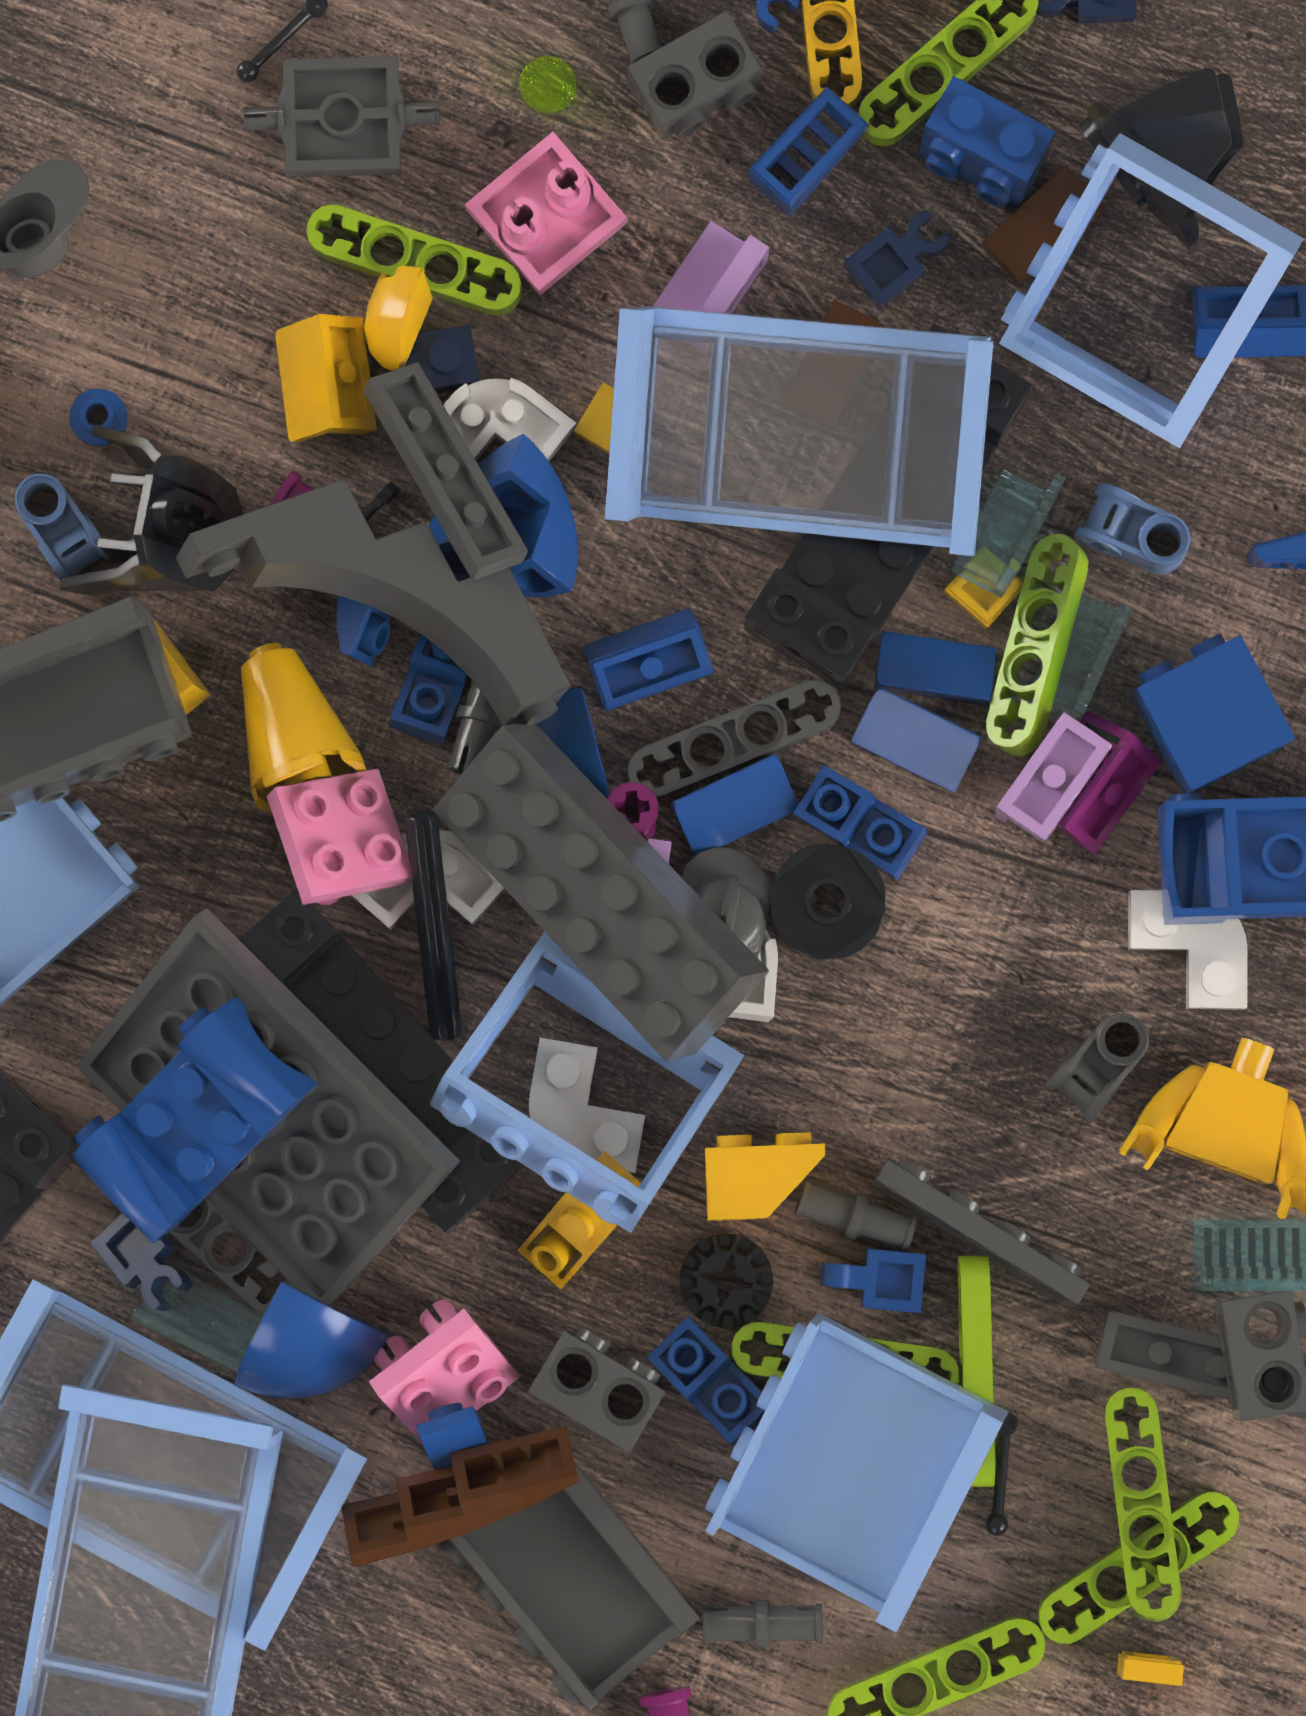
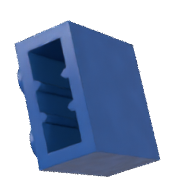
(985, 144)
(1211, 713)

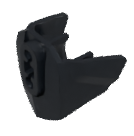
(1187, 123)
(174, 501)

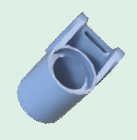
(1130, 529)
(66, 535)

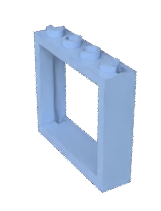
(1092, 374)
(538, 1148)

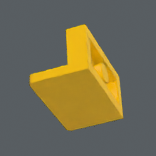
(324, 377)

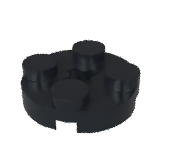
(833, 868)

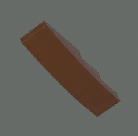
(457, 1499)

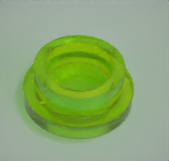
(547, 85)

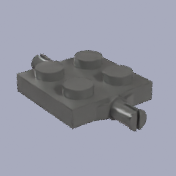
(341, 116)

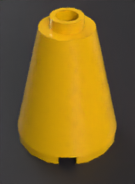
(290, 725)

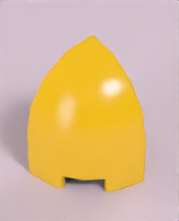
(396, 315)

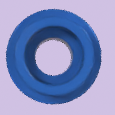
(92, 399)

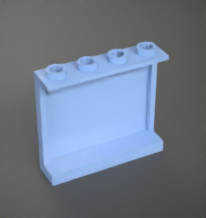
(53, 886)
(855, 1466)

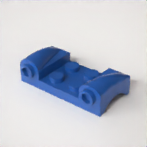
(1232, 858)
(191, 1121)

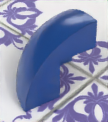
(539, 513)
(307, 1348)

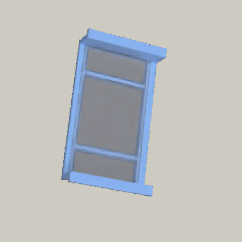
(799, 426)
(67, 1342)
(148, 1560)

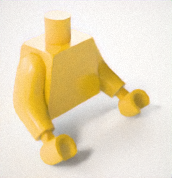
(1229, 1123)

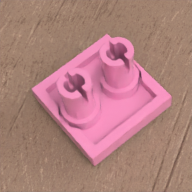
(546, 213)
(340, 836)
(445, 1368)

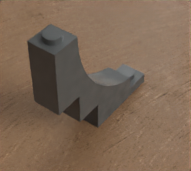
(328, 547)

